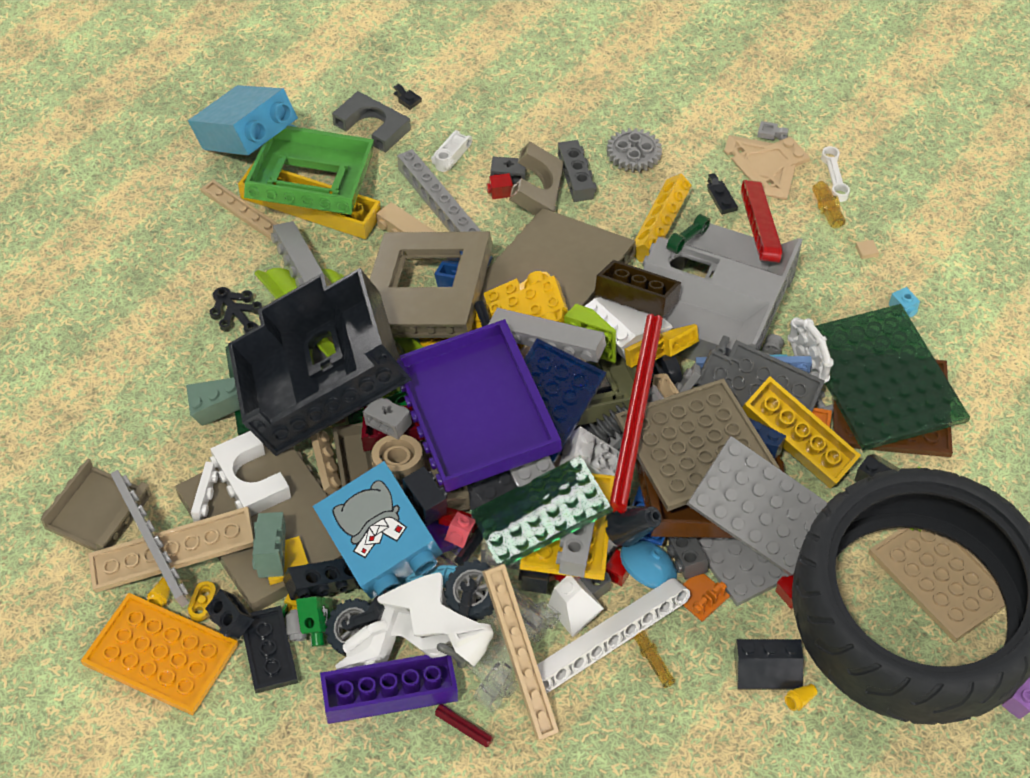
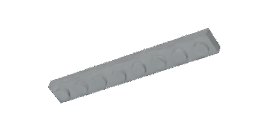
(154, 543)

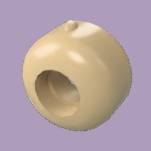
(405, 451)

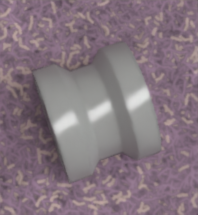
(773, 344)

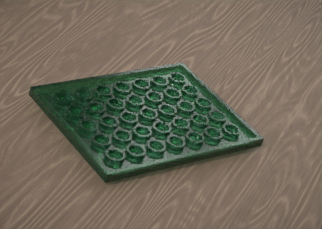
(887, 378)

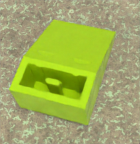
(588, 318)

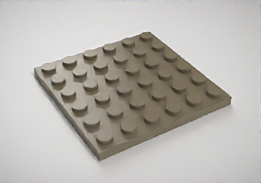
(686, 435)

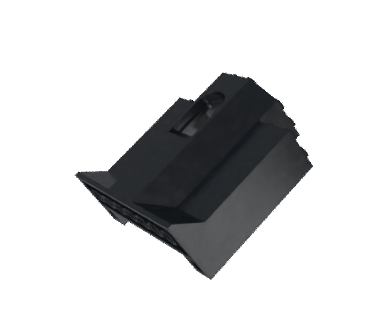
(274, 370)

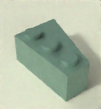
(212, 400)

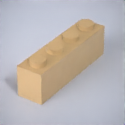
(397, 220)

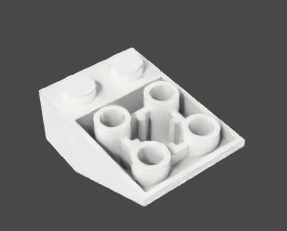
(596, 453)

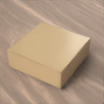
(867, 249)

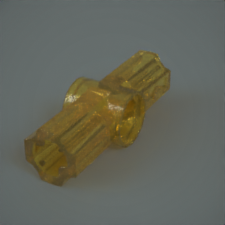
(828, 204)

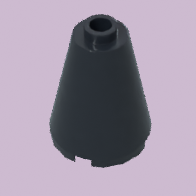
(633, 525)

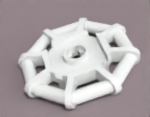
(813, 344)

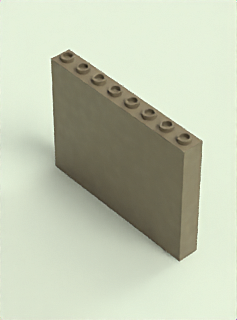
(563, 249)
(298, 514)

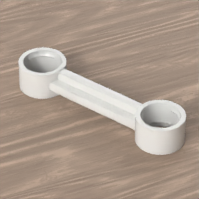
(834, 171)

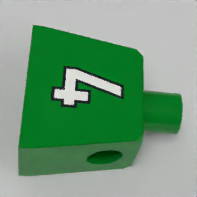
(313, 616)

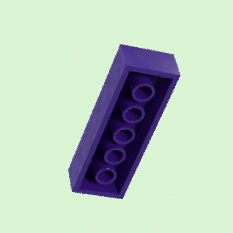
(388, 687)

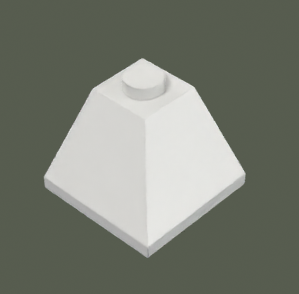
(575, 604)

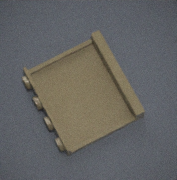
(92, 509)

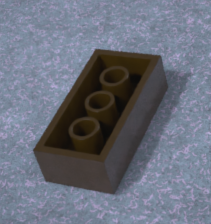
(637, 288)

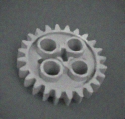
(634, 150)

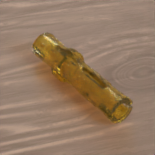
(649, 651)

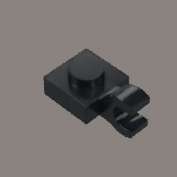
(408, 99)

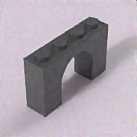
(360, 107)

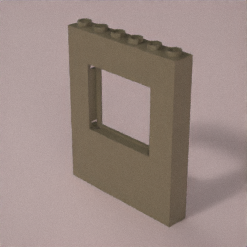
(431, 310)

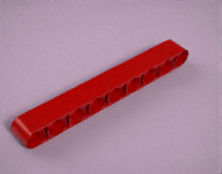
(761, 221)

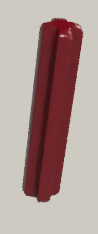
(464, 725)

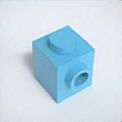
(906, 299)

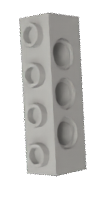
(575, 551)

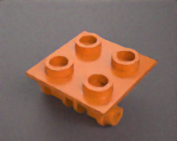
(704, 596)

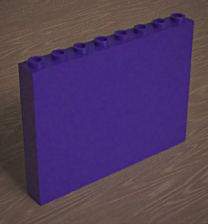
(477, 406)

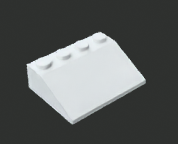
(625, 320)

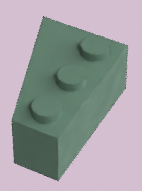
(269, 544)

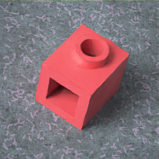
(460, 530)

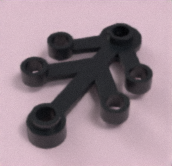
(224, 295)

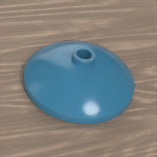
(648, 563)

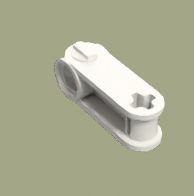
(451, 151)

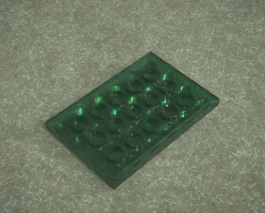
(541, 511)

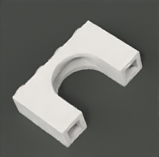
(257, 495)

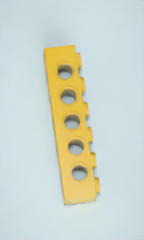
(662, 214)

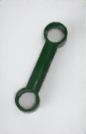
(677, 241)

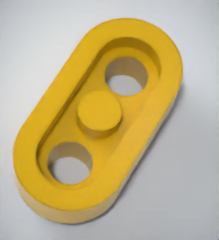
(200, 602)

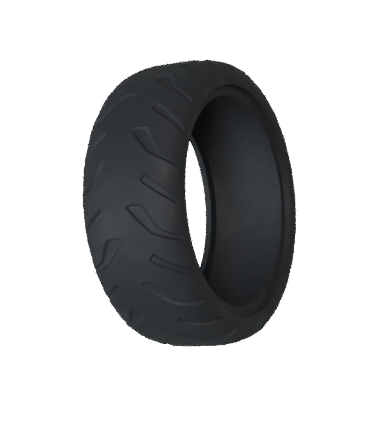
(856, 663)

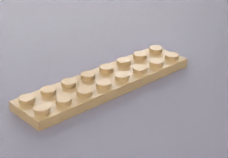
(184, 545)

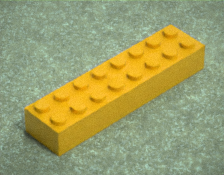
(357, 224)

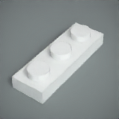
(204, 492)

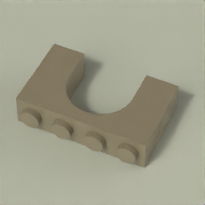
(549, 171)

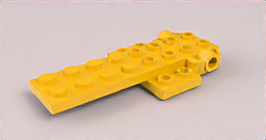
(536, 296)

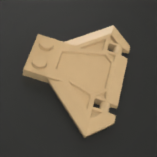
(767, 162)

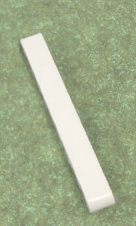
(612, 633)

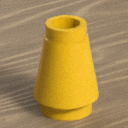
(159, 594)
(800, 697)

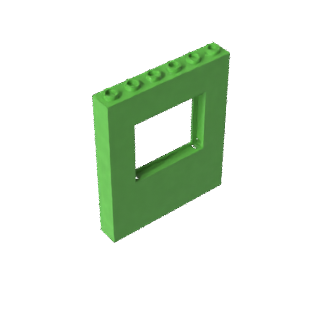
(311, 149)

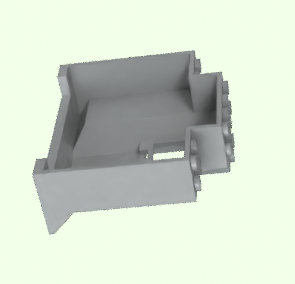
(737, 298)

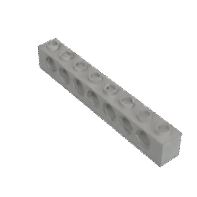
(434, 193)

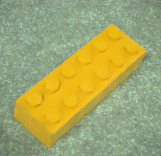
(806, 435)

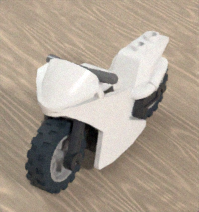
(420, 612)

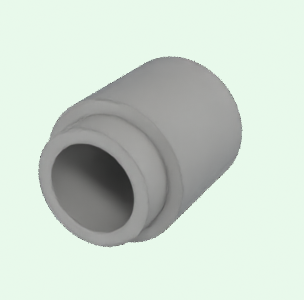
(293, 627)

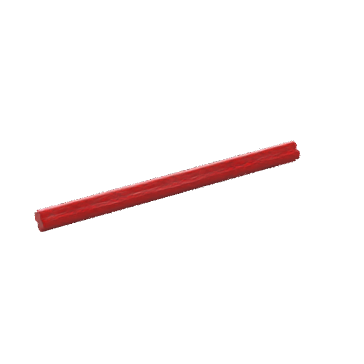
(635, 414)

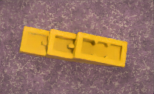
(669, 343)

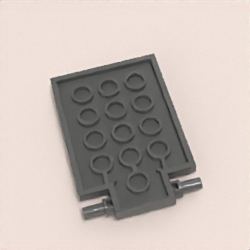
(749, 368)

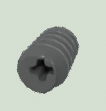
(608, 425)

